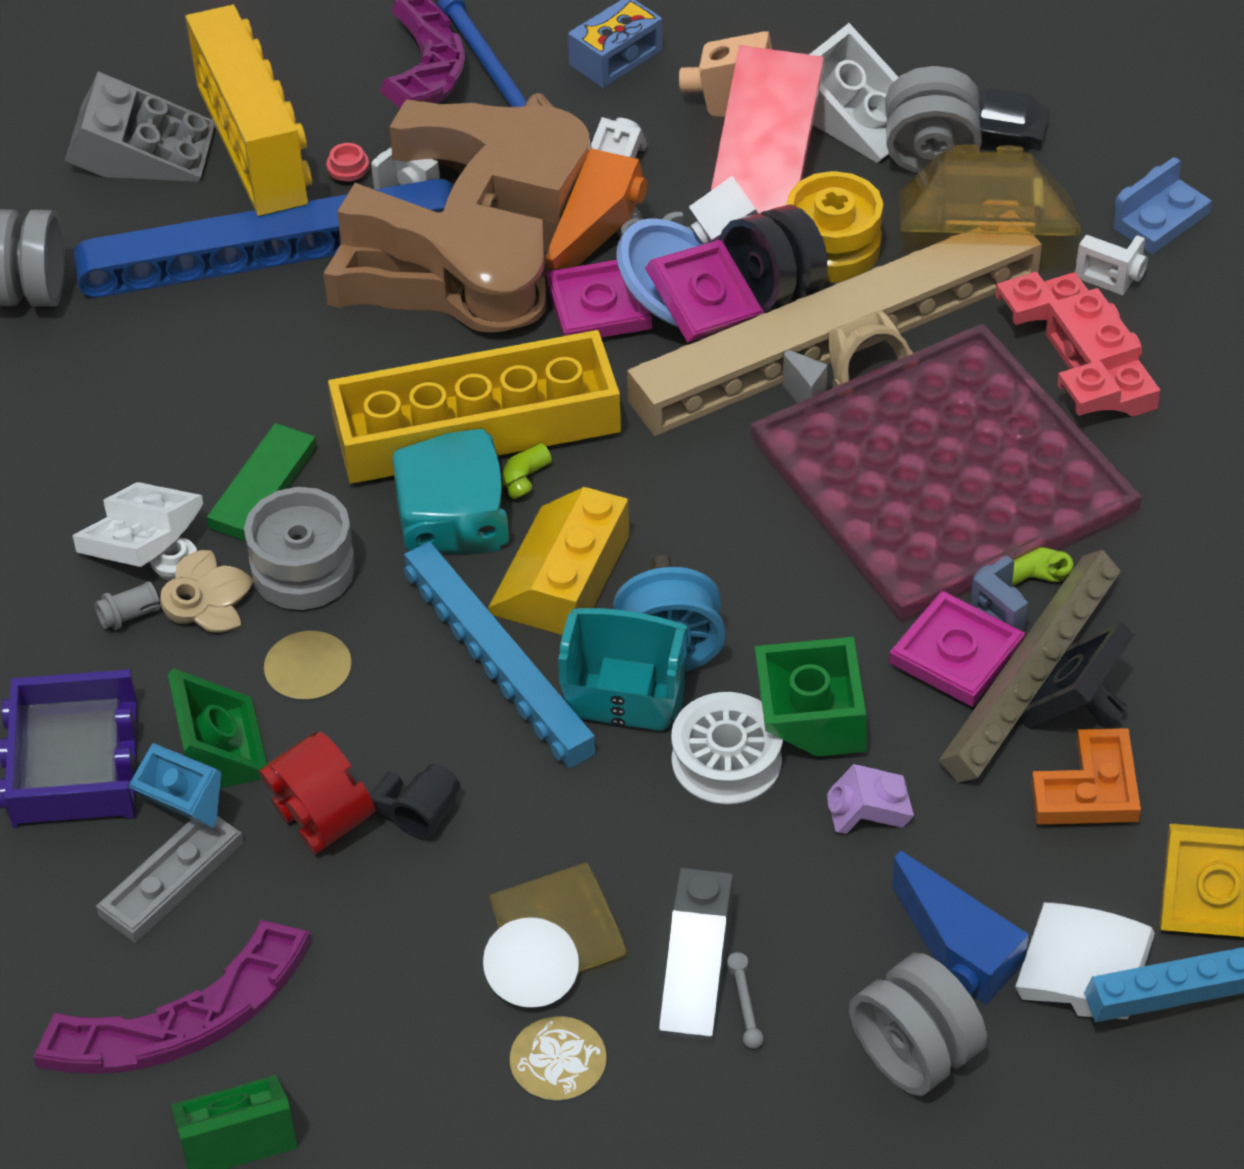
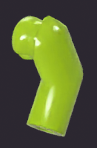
(521, 465)
(1042, 565)

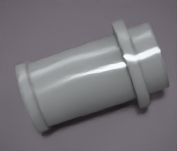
(126, 605)

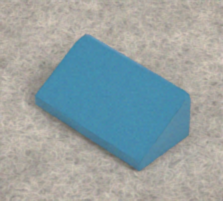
(179, 784)

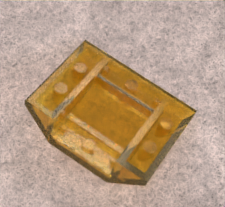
(987, 195)

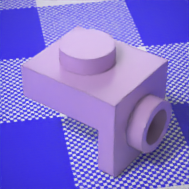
(869, 796)

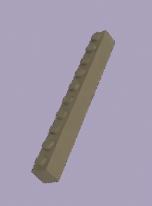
(1029, 667)

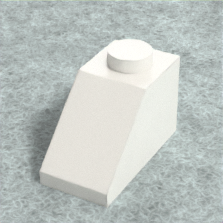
(719, 208)

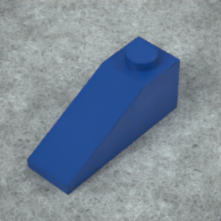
(959, 930)

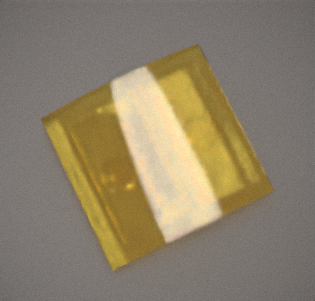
(571, 902)

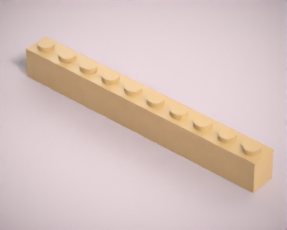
(751, 354)

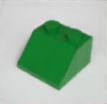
(813, 695)

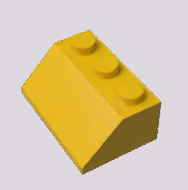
(564, 559)

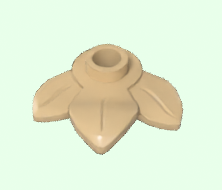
(210, 591)

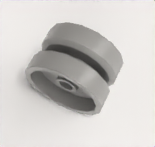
(930, 114)
(31, 258)
(300, 548)
(918, 1023)

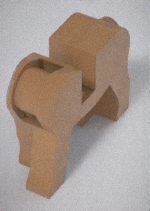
(489, 243)

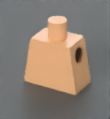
(717, 70)

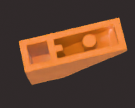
(597, 207)

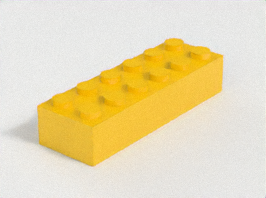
(249, 110)
(516, 393)

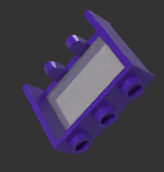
(69, 747)

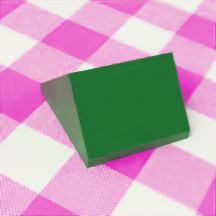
(218, 728)
(235, 1125)

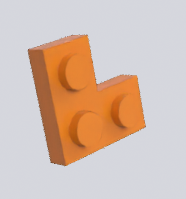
(1099, 791)

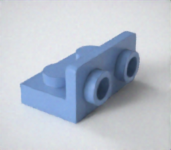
(1159, 207)

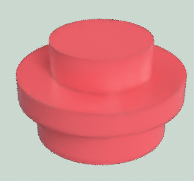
(347, 162)

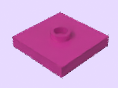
(703, 290)
(595, 299)
(956, 648)

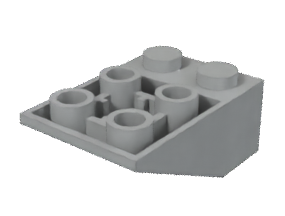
(138, 135)

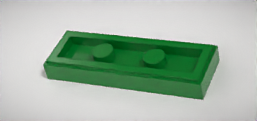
(268, 470)

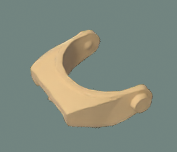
(847, 337)

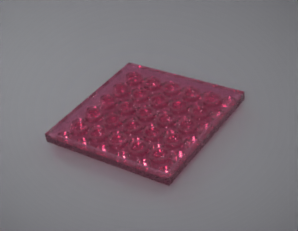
(943, 468)

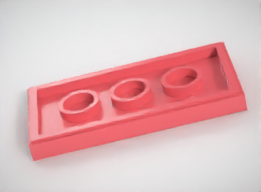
(768, 123)

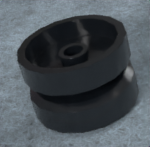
(778, 255)

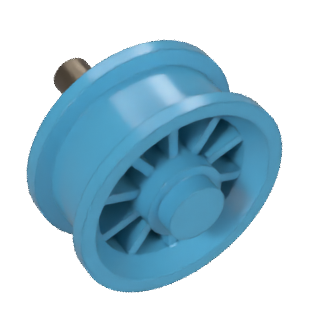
(680, 597)

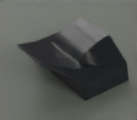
(1012, 119)

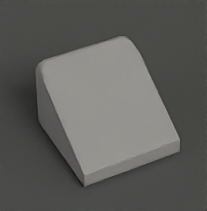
(803, 376)

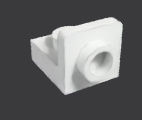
(619, 137)
(392, 172)
(1109, 264)

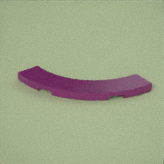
(440, 55)
(185, 1024)

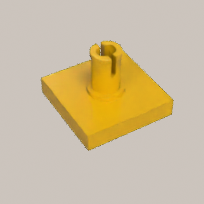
(1204, 881)

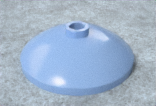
(645, 242)

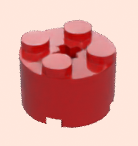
(317, 791)

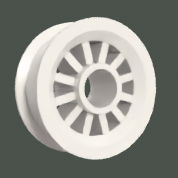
(724, 749)

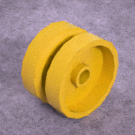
(848, 217)

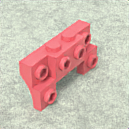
(1089, 339)

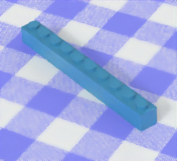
(500, 655)
(1166, 985)

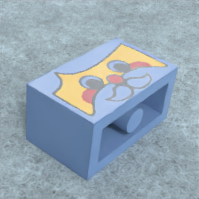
(615, 41)

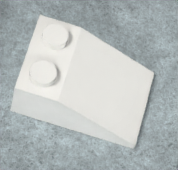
(853, 93)

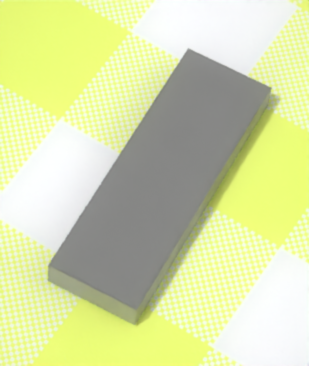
(168, 877)

